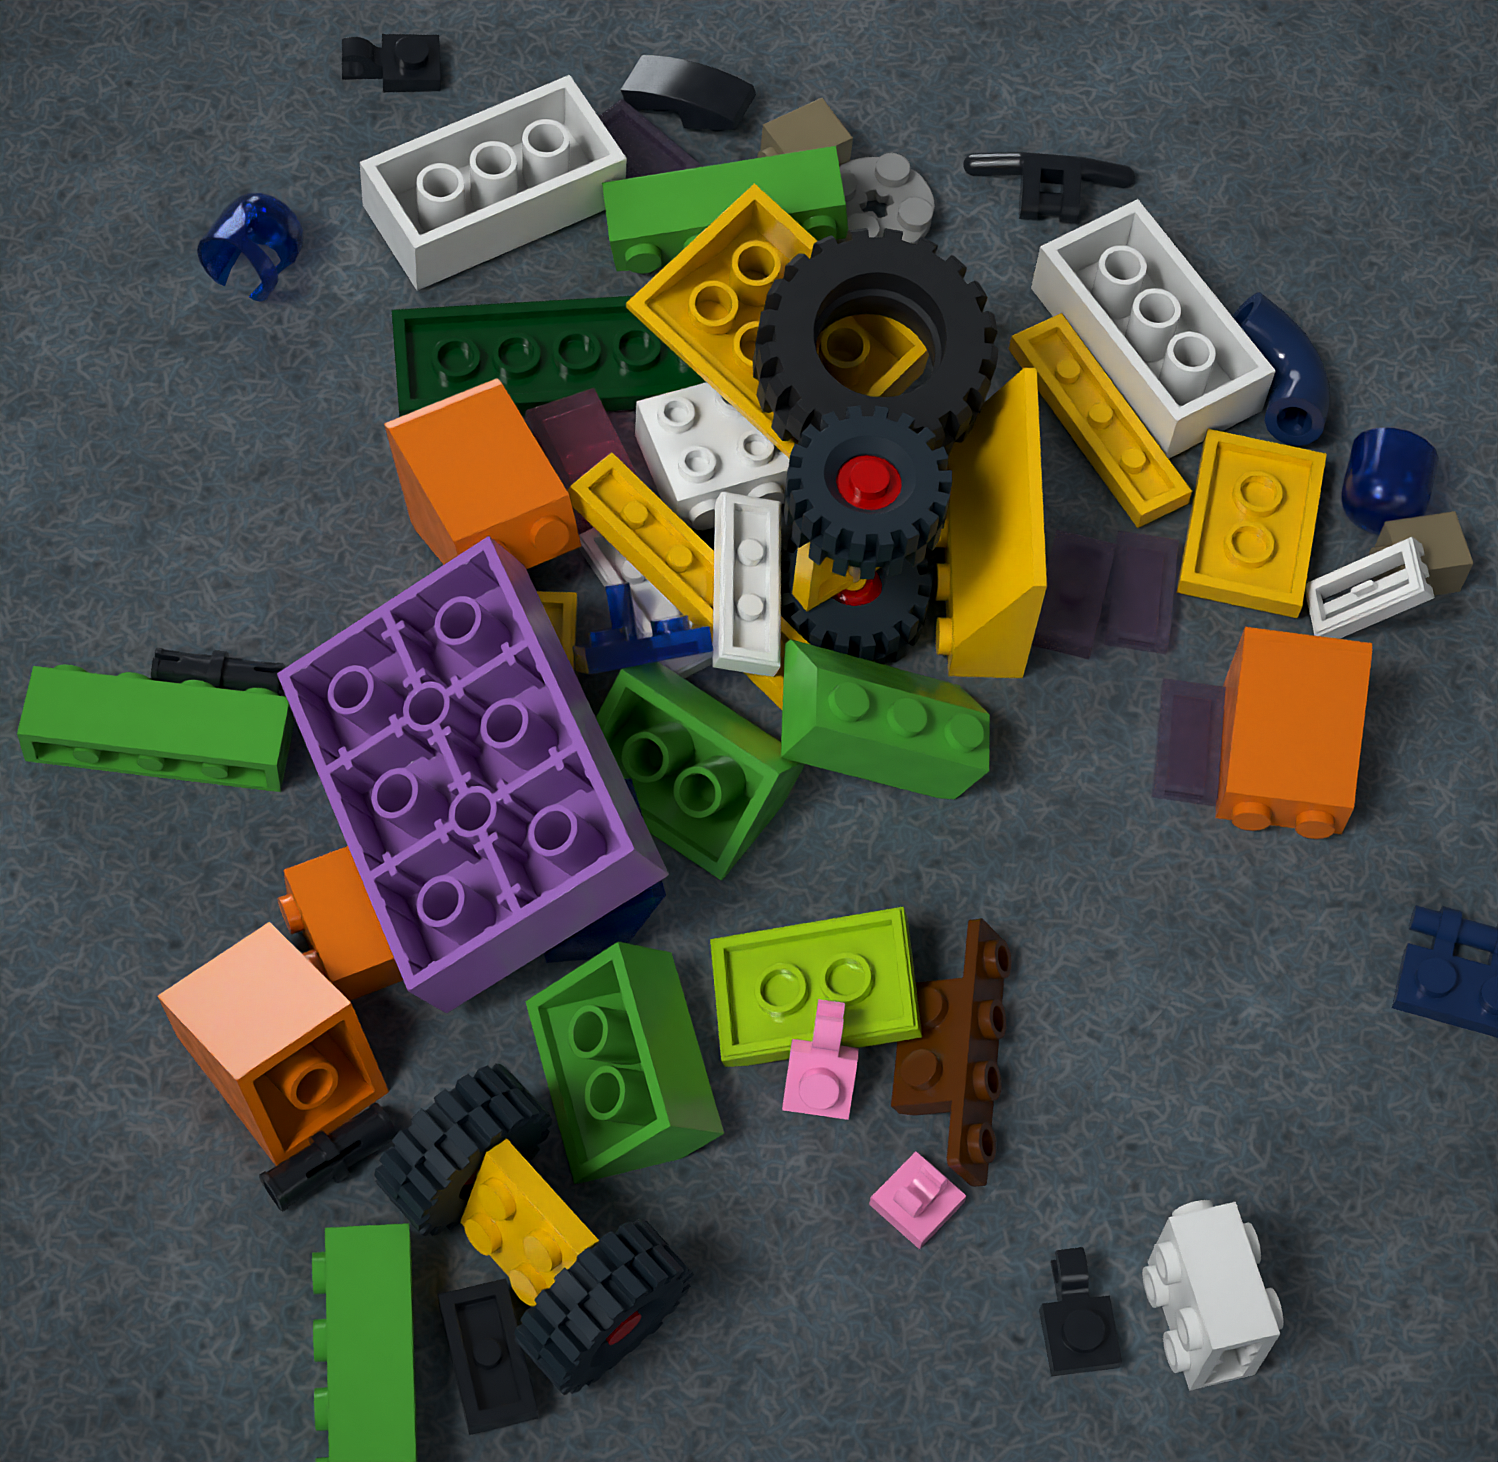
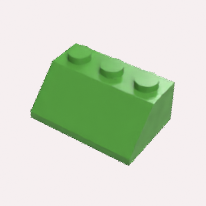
(881, 723)
(695, 765)
(623, 1063)

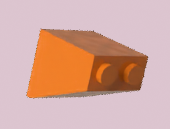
(480, 473)
(1292, 731)
(275, 1041)

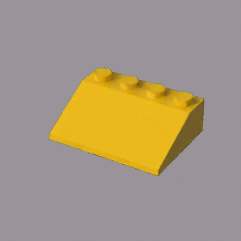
(712, 303)
(994, 538)

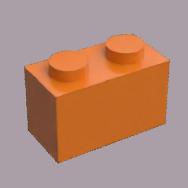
(339, 924)

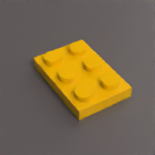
(1252, 523)

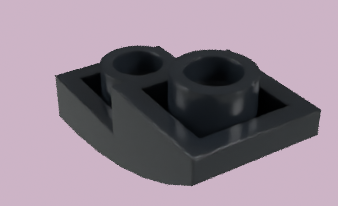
(699, 92)

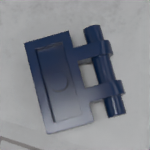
(1448, 986)

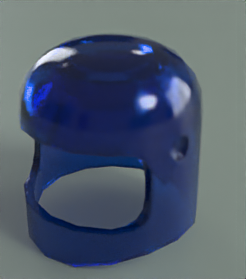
(243, 225)
(1388, 478)

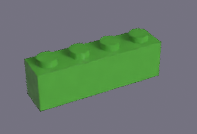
(664, 212)
(156, 727)
(366, 1344)

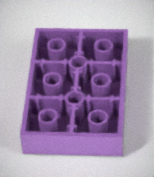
(469, 776)

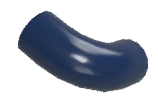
(1300, 383)

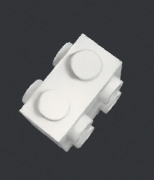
(704, 447)
(1212, 1294)

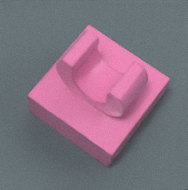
(917, 1200)

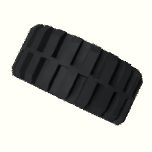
(885, 280)

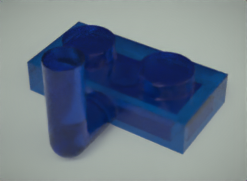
(624, 647)

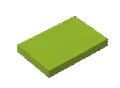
(773, 981)

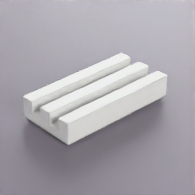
(1370, 600)

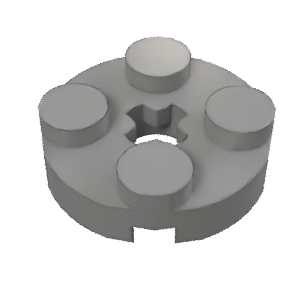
(889, 182)

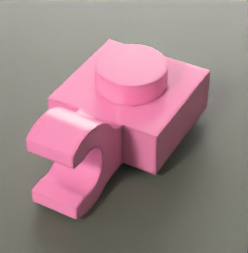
(821, 1070)

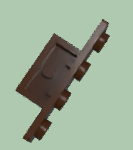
(957, 1055)

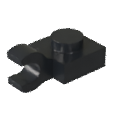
(402, 63)
(1078, 1328)

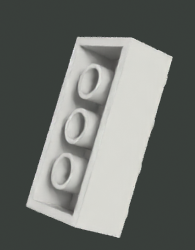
(491, 181)
(1153, 327)

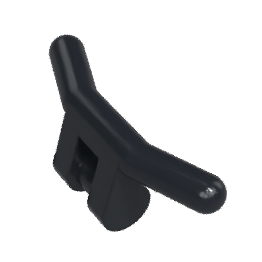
(1050, 169)

